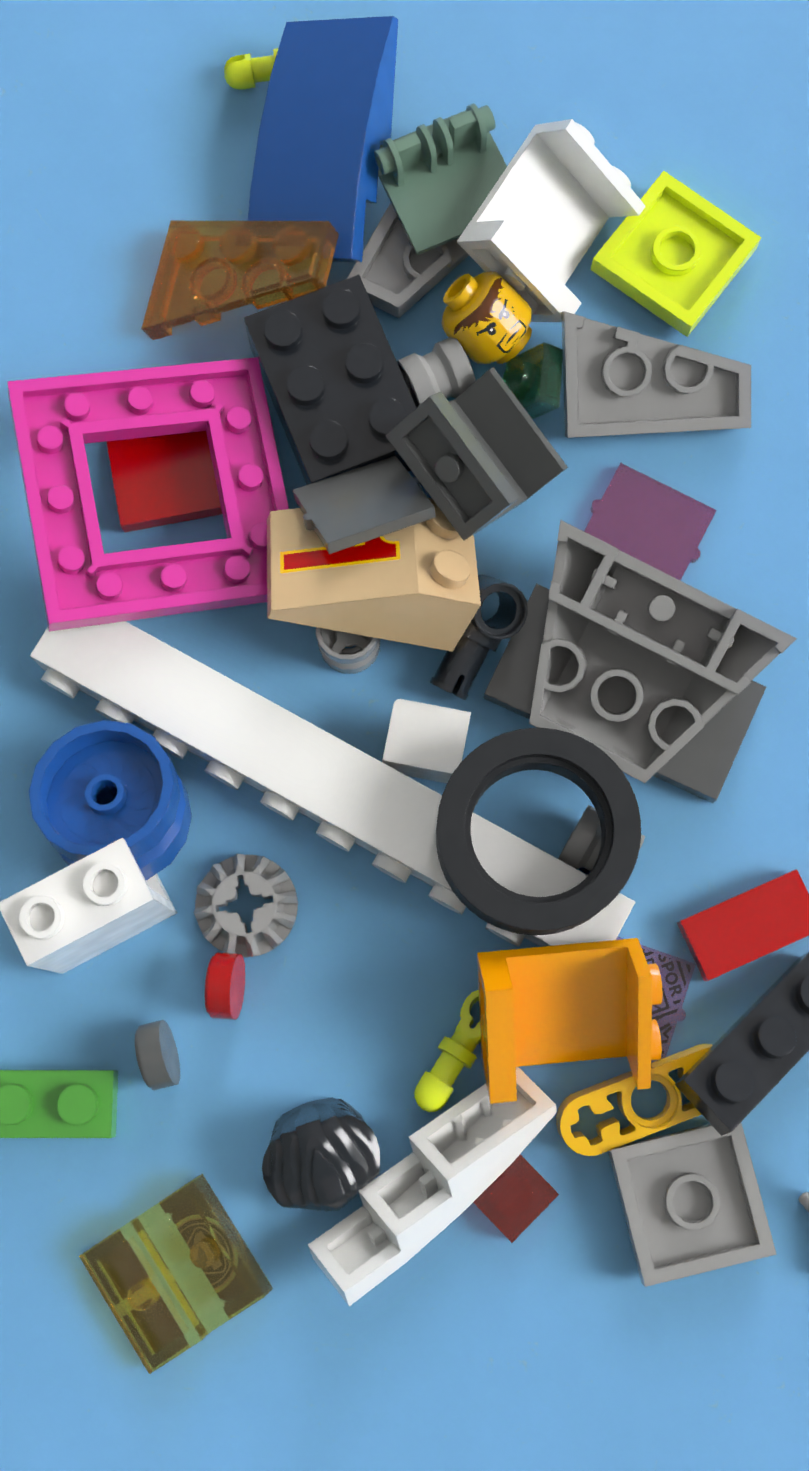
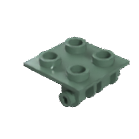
(441, 175)

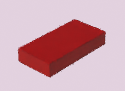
(748, 925)

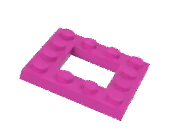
(65, 412)

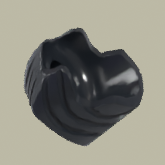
(320, 1156)

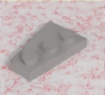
(393, 270)
(646, 385)

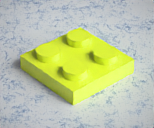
(675, 254)

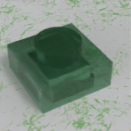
(536, 378)

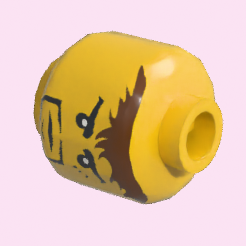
(487, 317)

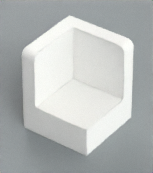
(425, 740)

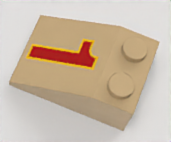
(397, 587)

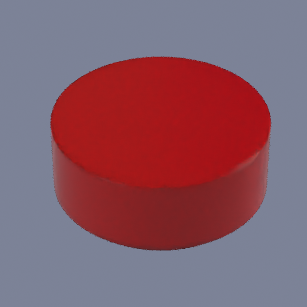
(225, 986)

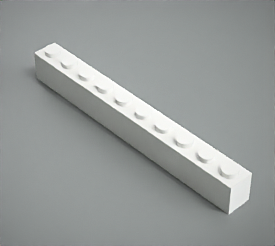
(299, 768)

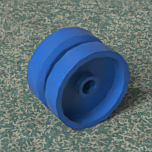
(109, 786)

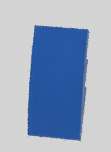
(322, 124)

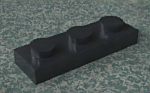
(752, 1052)

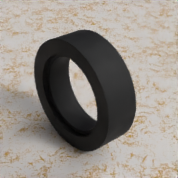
(589, 770)

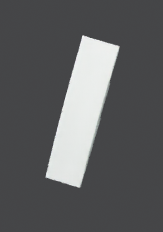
(431, 1187)

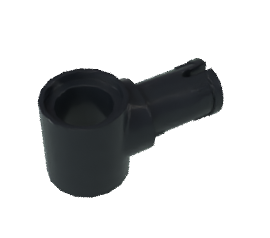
(462, 665)

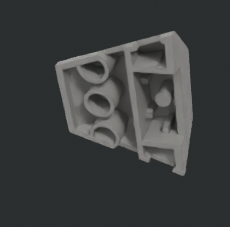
(639, 654)

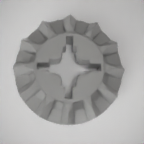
(271, 922)

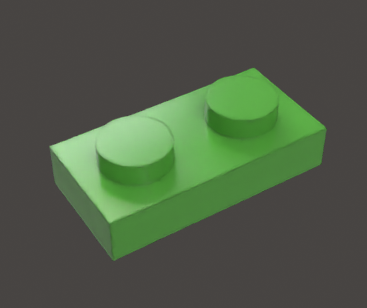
(58, 1103)

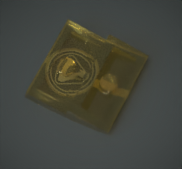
(176, 1273)

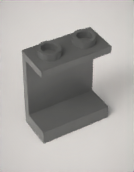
(476, 453)

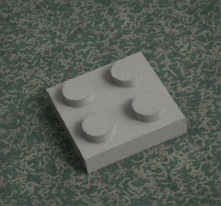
(691, 1203)

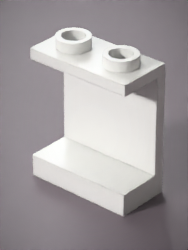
(548, 215)
(85, 909)

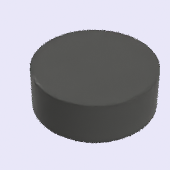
(157, 1055)

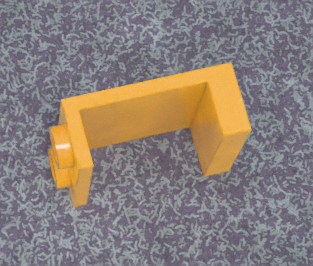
(567, 1008)

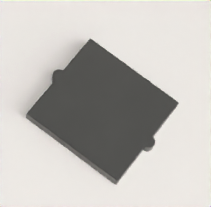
(363, 504)

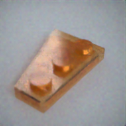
(233, 265)

